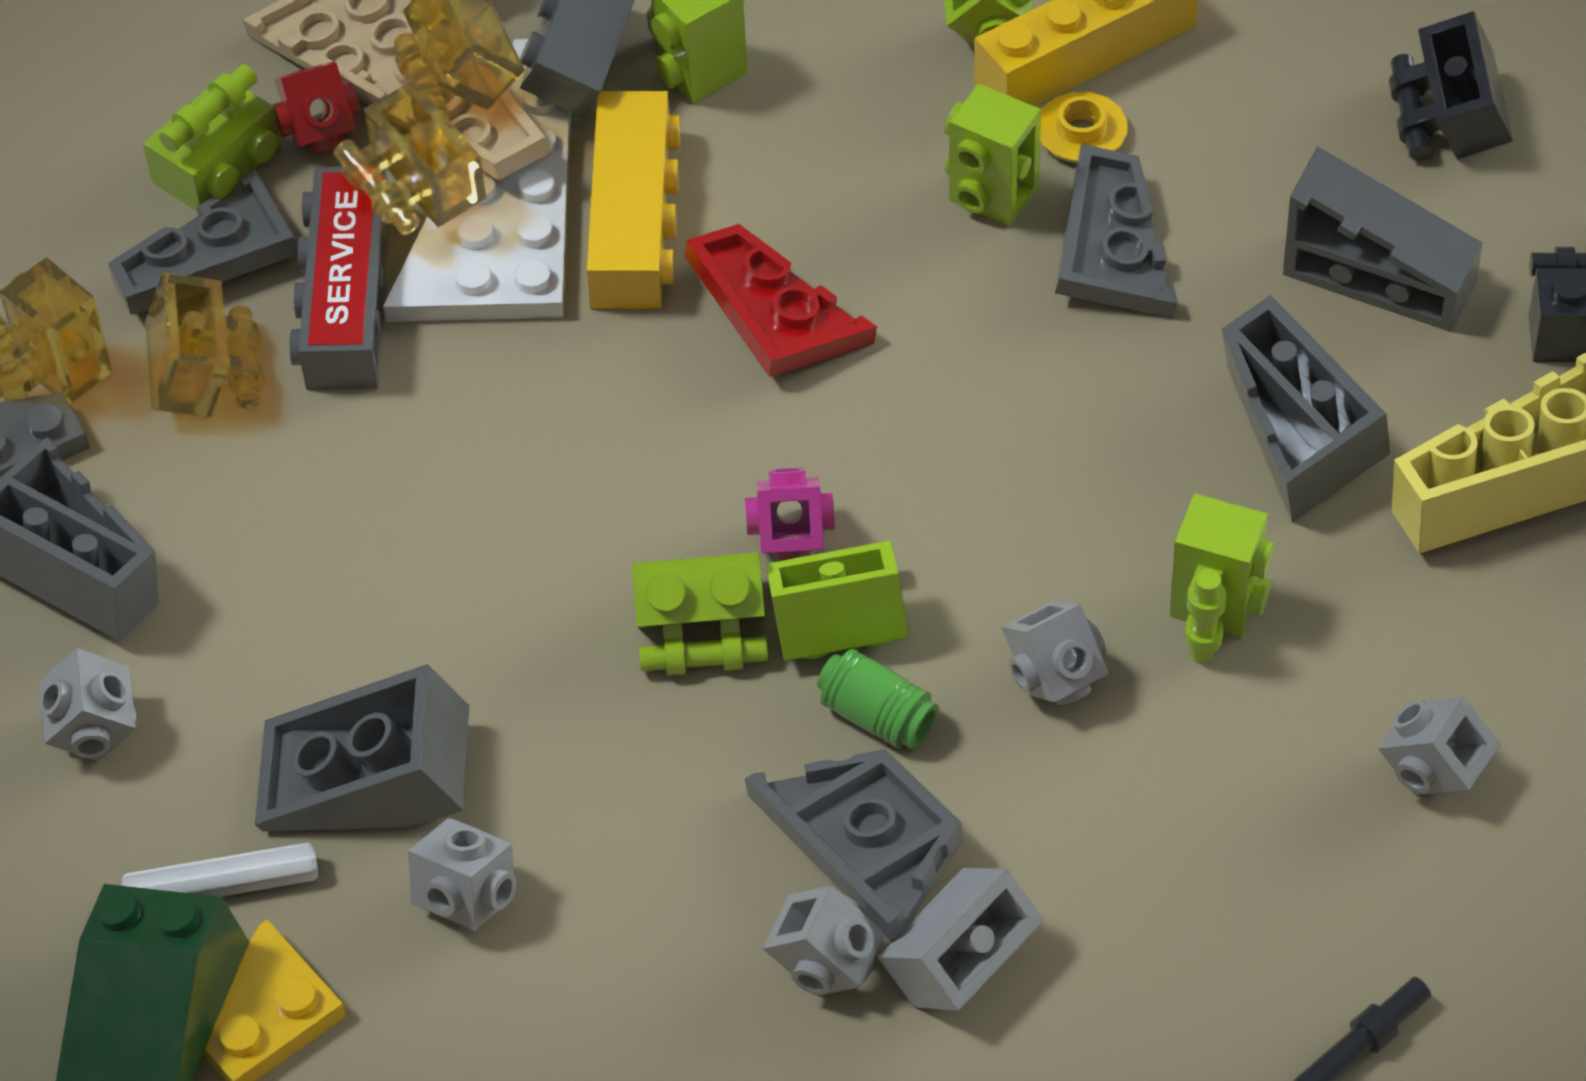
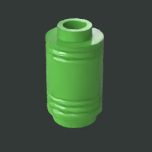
(877, 699)

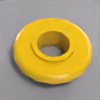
(1065, 140)

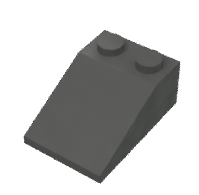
(366, 758)

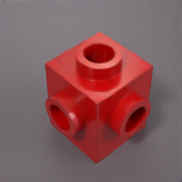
(297, 94)

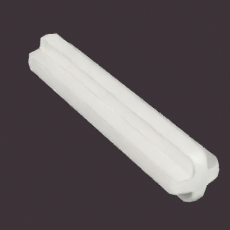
(233, 873)

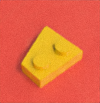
(269, 1010)

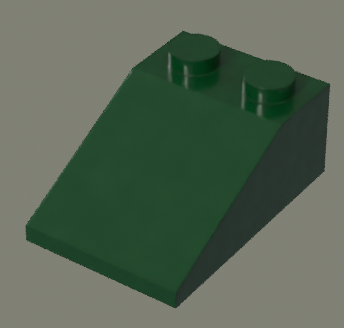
(148, 985)

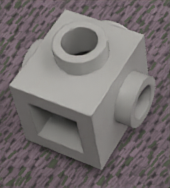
(1055, 652)
(87, 704)
(1438, 746)
(462, 873)
(824, 941)

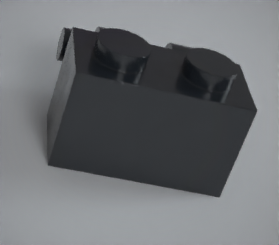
(1463, 87)
(1558, 305)

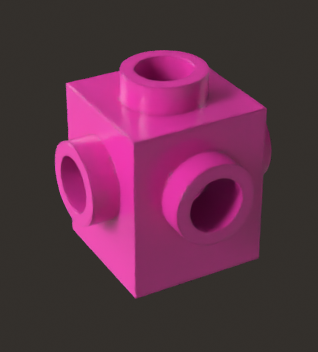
(789, 537)

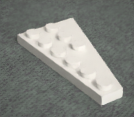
(503, 252)

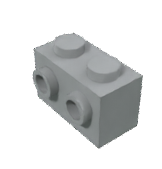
(960, 938)

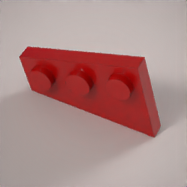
(770, 306)

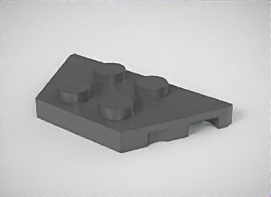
(866, 830)

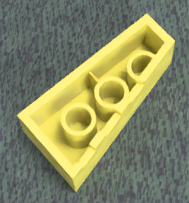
(1498, 470)

